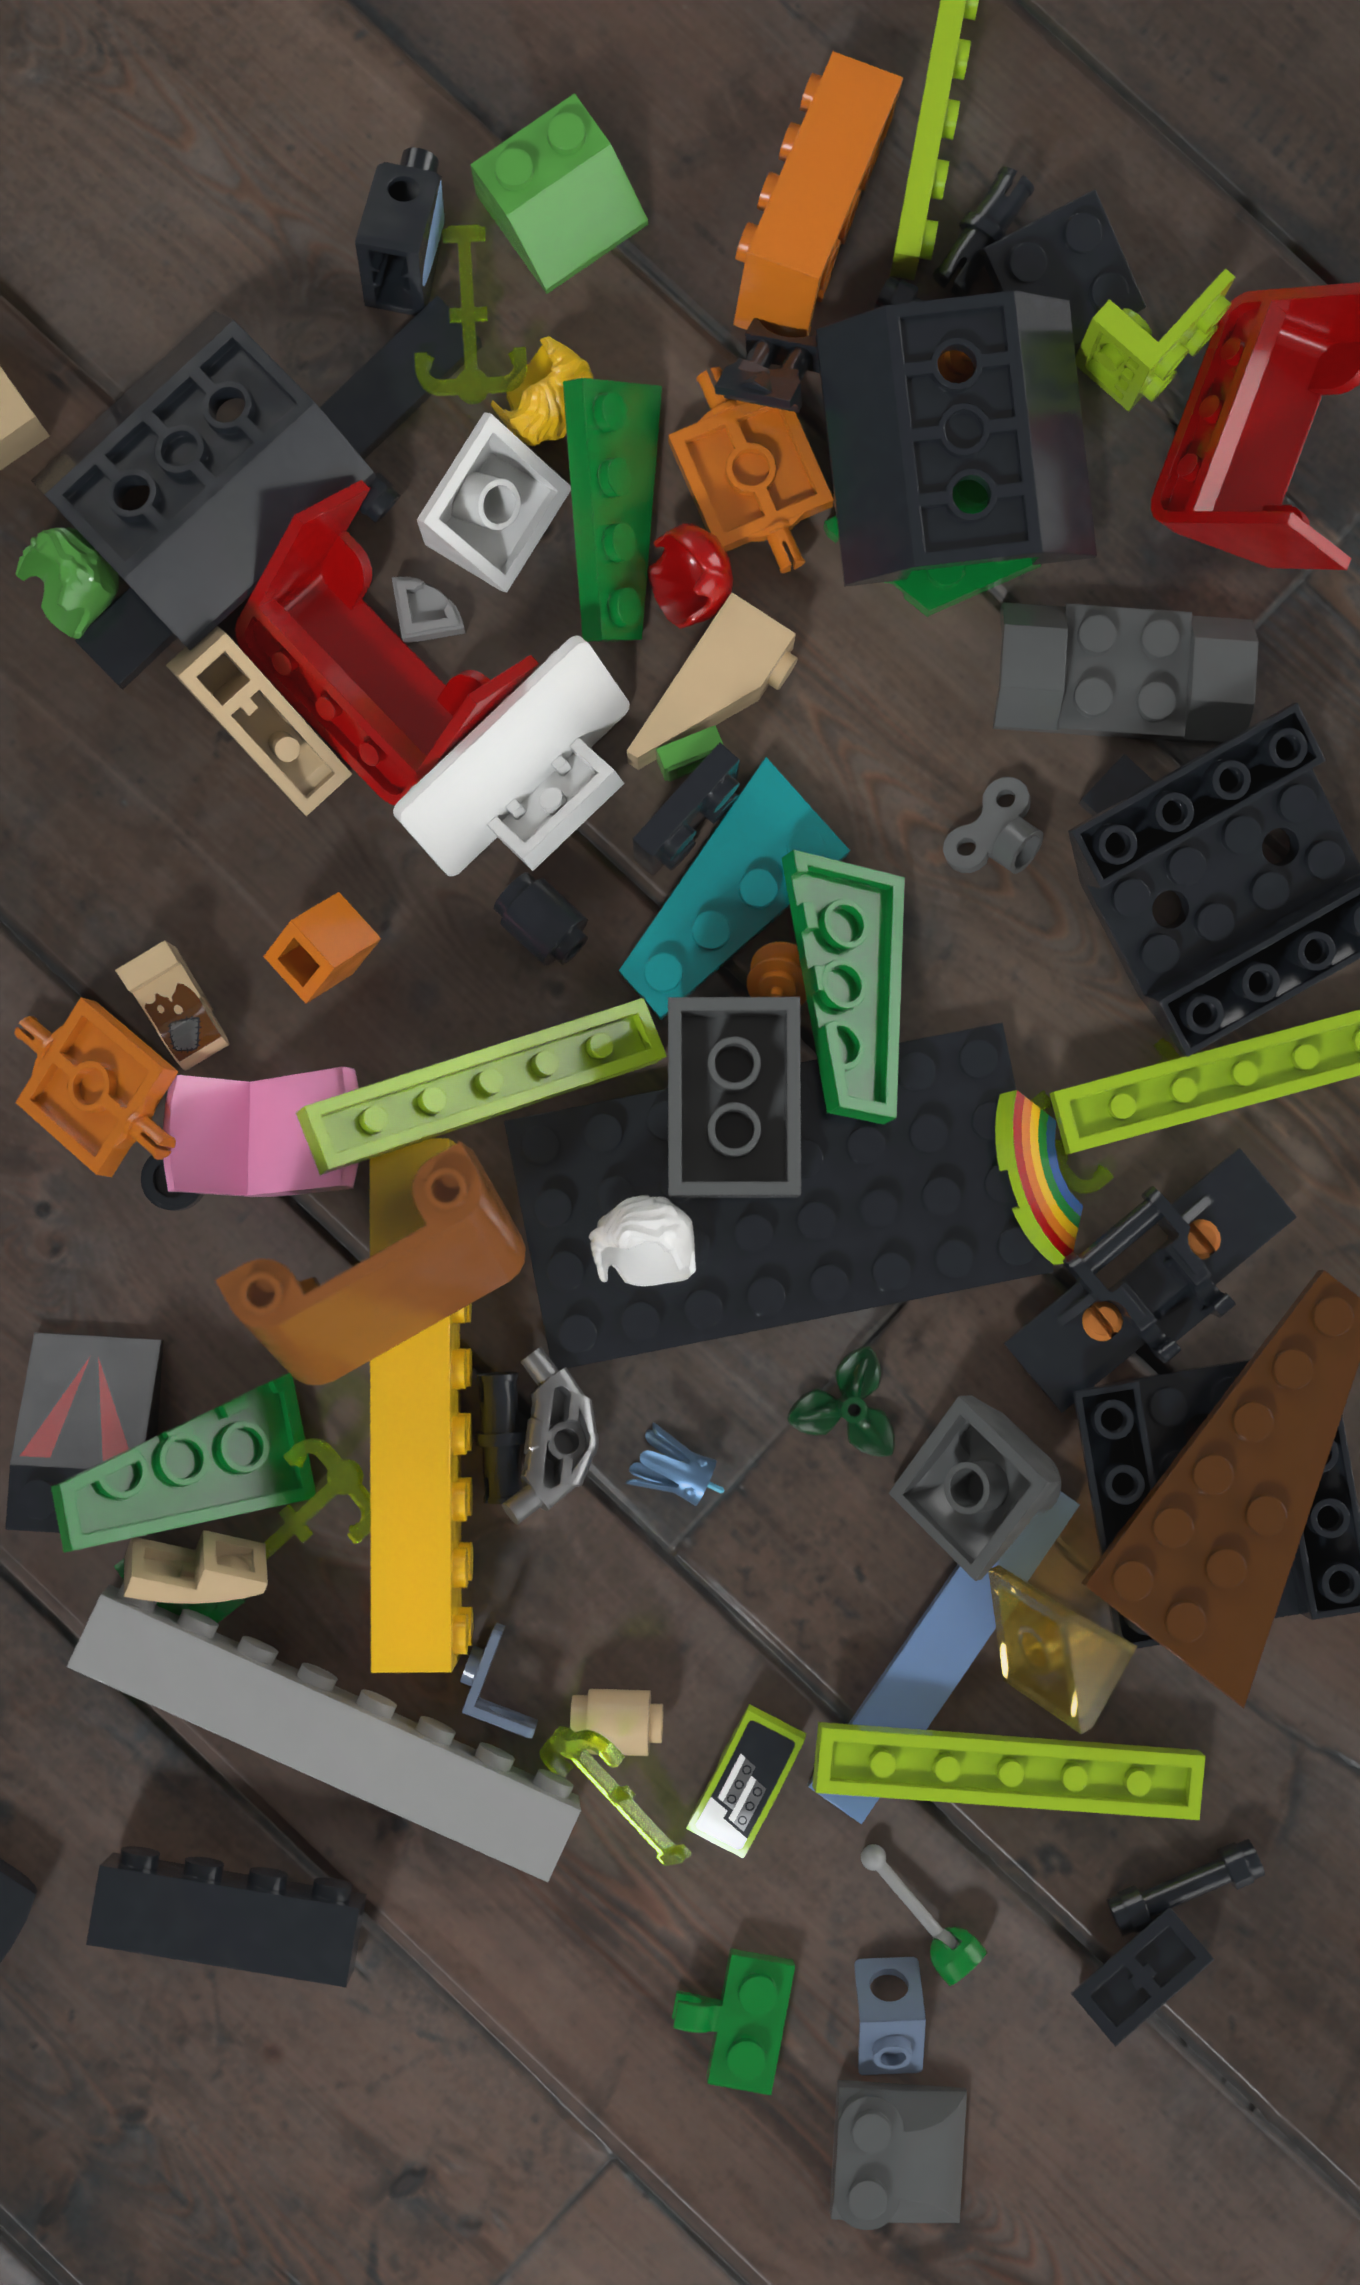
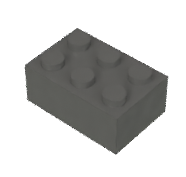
(734, 1097)

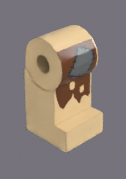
(174, 1004)

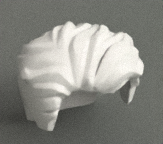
(645, 1242)

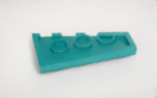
(728, 890)

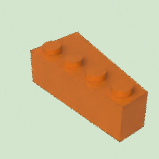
(815, 195)

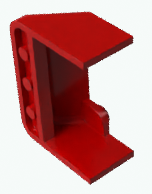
(1251, 422)
(347, 665)

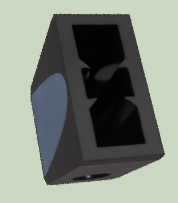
(401, 233)

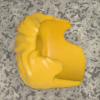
(539, 401)

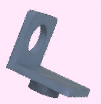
(475, 1676)
(890, 2031)

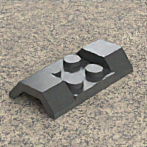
(1125, 673)

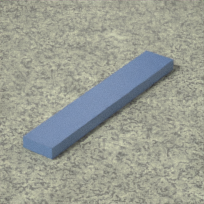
(947, 1643)

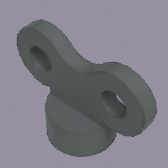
(997, 832)

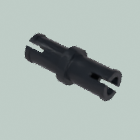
(982, 228)
(500, 1435)

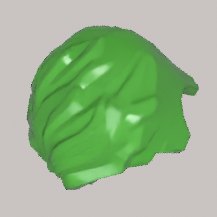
(74, 575)

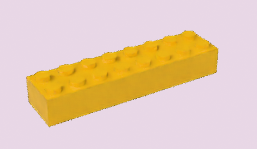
(417, 1461)

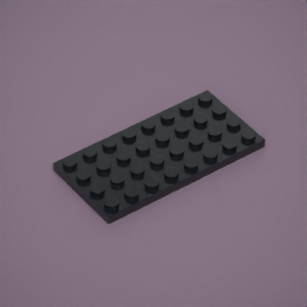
(876, 1222)

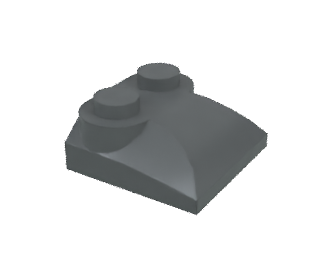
(977, 1484)
(897, 2153)

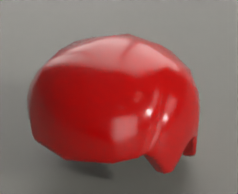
(691, 575)

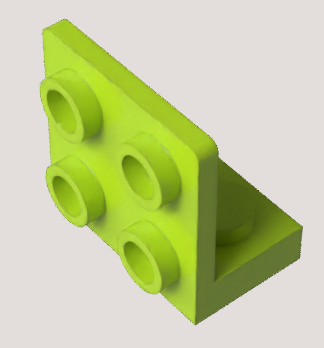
(1130, 362)

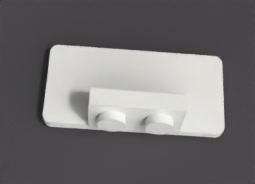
(523, 768)

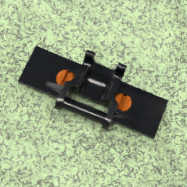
(1166, 1294)

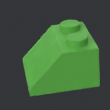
(559, 193)

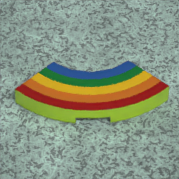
(1028, 1151)

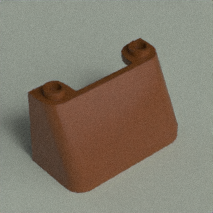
(394, 1294)

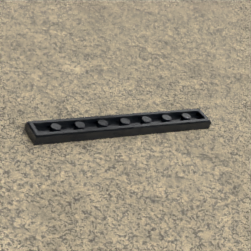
(363, 411)

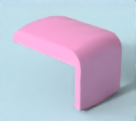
(248, 1136)

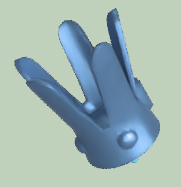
(677, 1471)

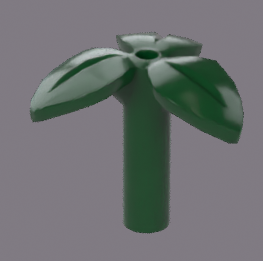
(867, 1427)

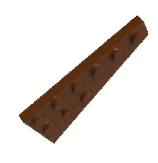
(1224, 1521)

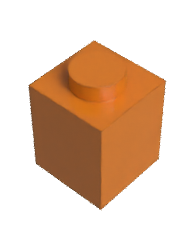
(322, 947)

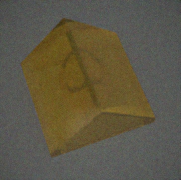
(1055, 1650)

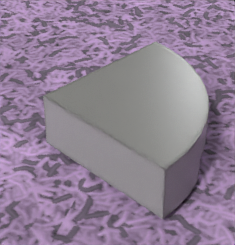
(424, 611)

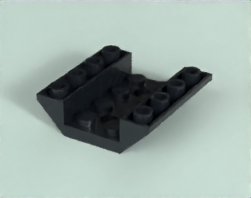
(910, 435)
(214, 486)
(1245, 925)
(1136, 1432)

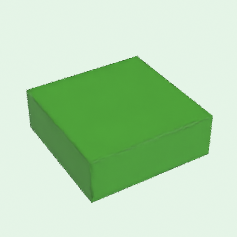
(687, 753)

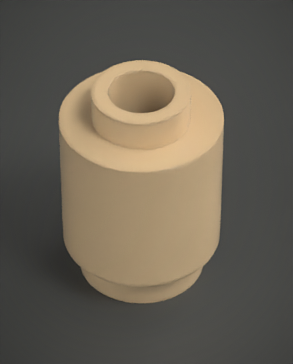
(620, 1716)

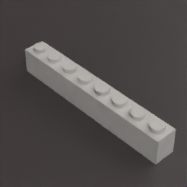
(328, 1731)

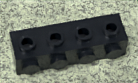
(226, 1916)

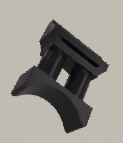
(755, 383)

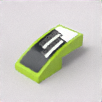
(746, 1781)

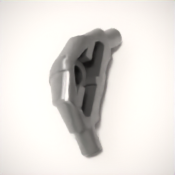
(558, 1439)

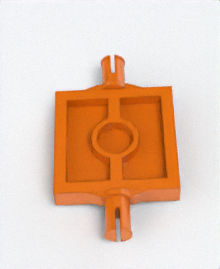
(750, 473)
(96, 1087)

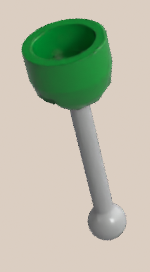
(953, 1949)

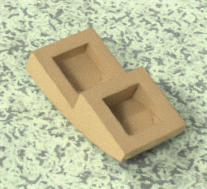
(214, 1572)

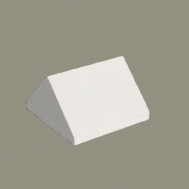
(492, 505)

